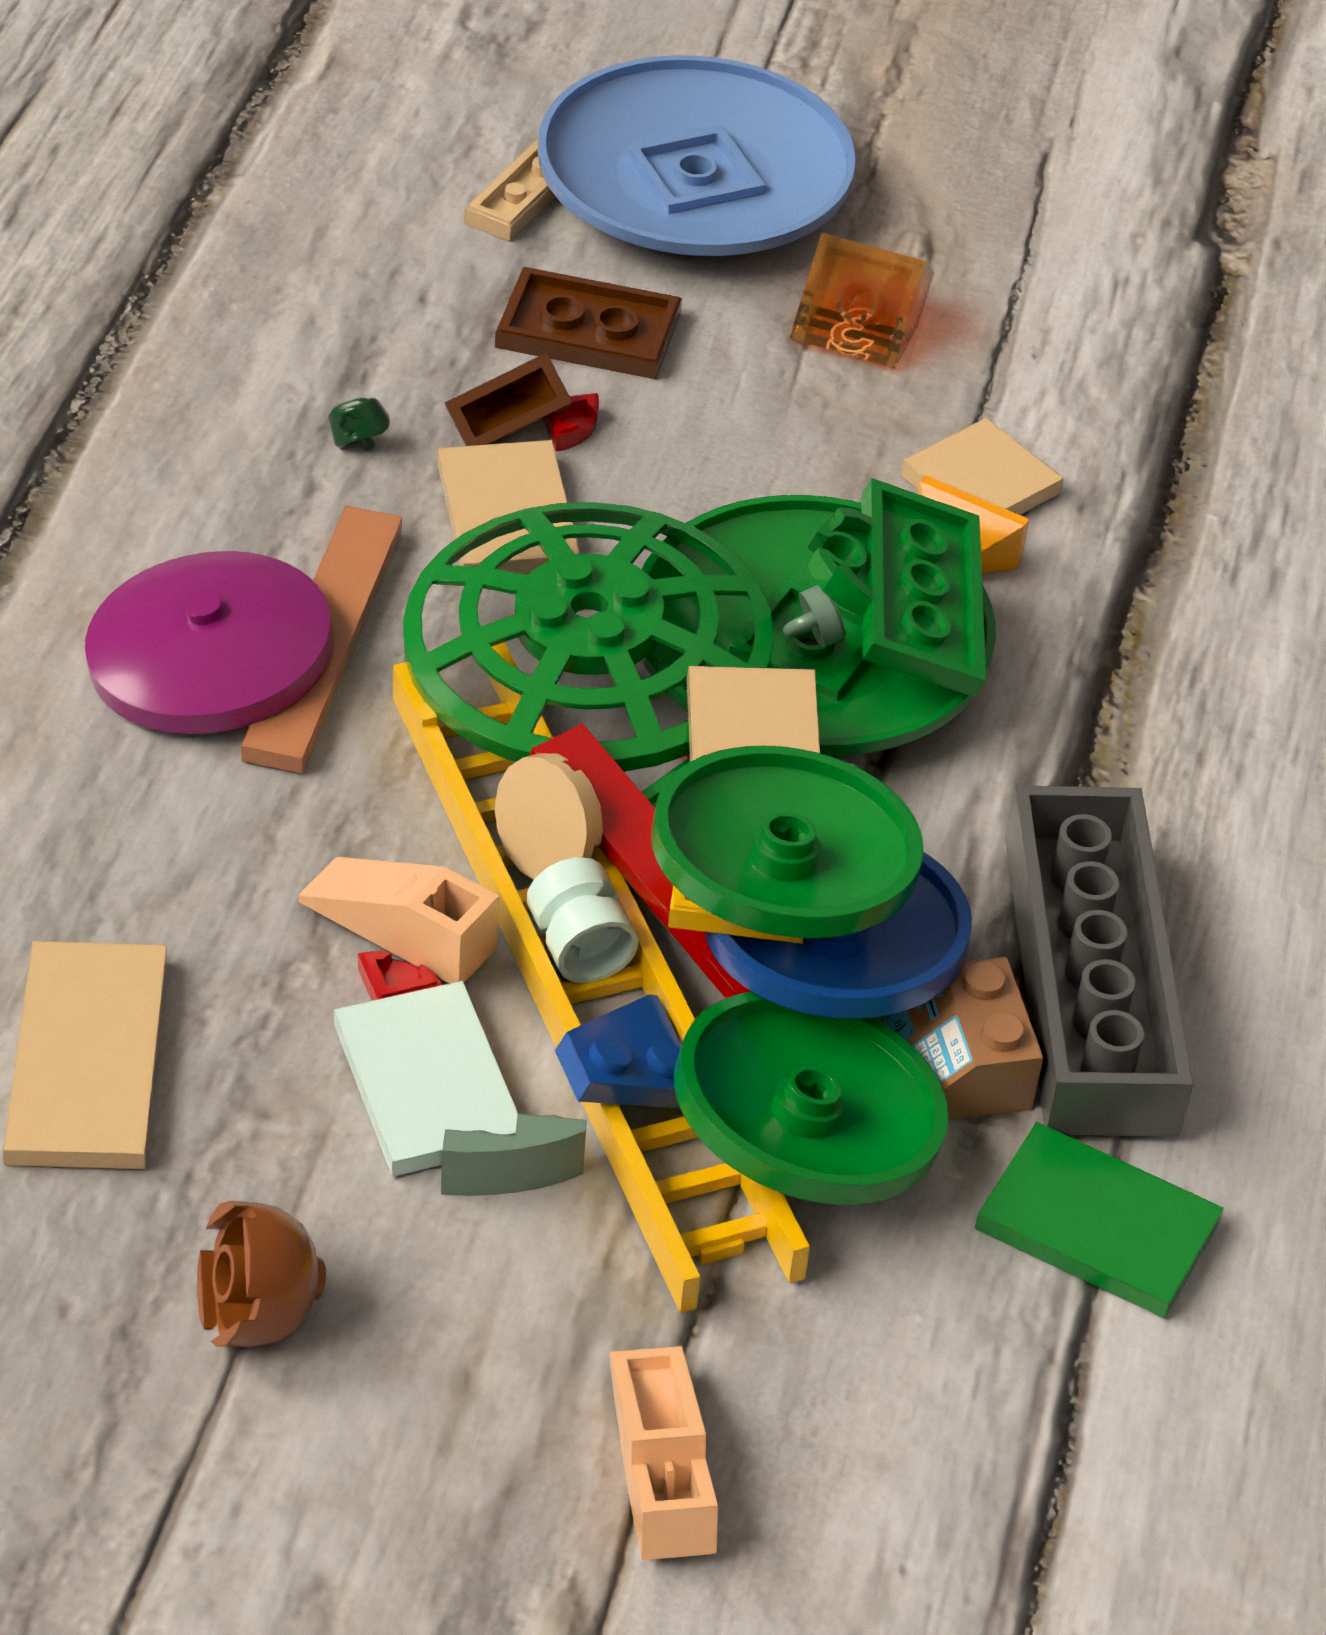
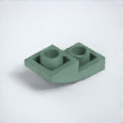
(537, 1156)

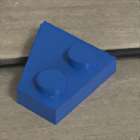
(623, 1056)

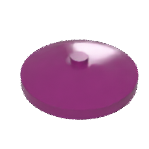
(209, 642)

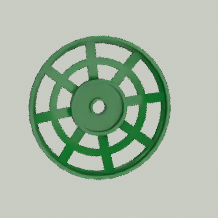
(551, 631)

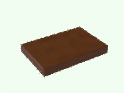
(589, 322)

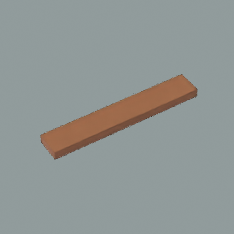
(349, 580)

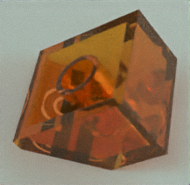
(861, 301)

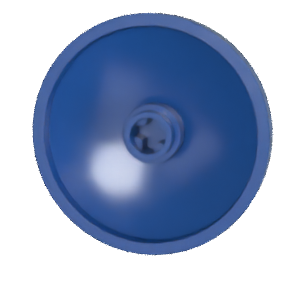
(866, 971)

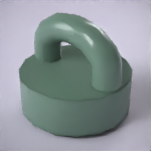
(819, 616)

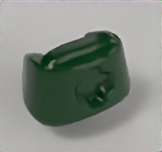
(358, 420)

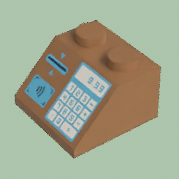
(977, 1041)

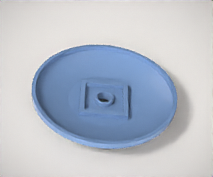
(758, 145)

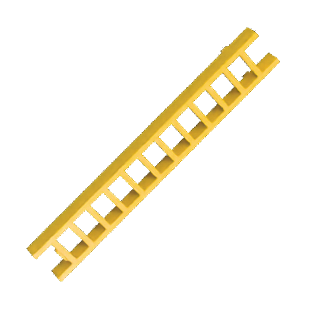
(554, 999)

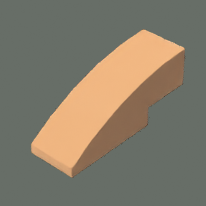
(664, 1453)

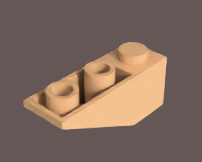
(410, 911)

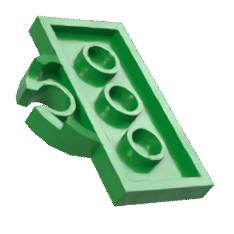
(913, 581)

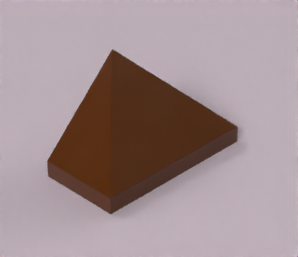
(509, 402)

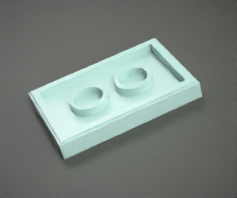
(423, 1072)

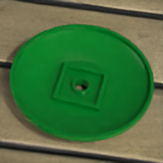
(857, 701)

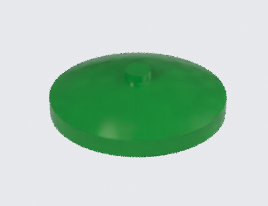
(786, 841)
(810, 1101)

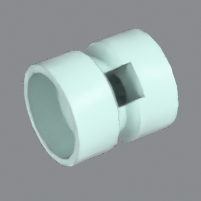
(582, 920)

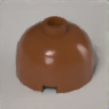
(258, 1276)

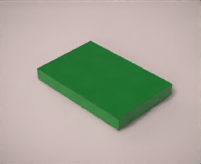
(1099, 1219)

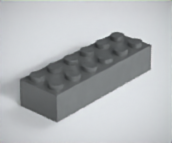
(1097, 962)

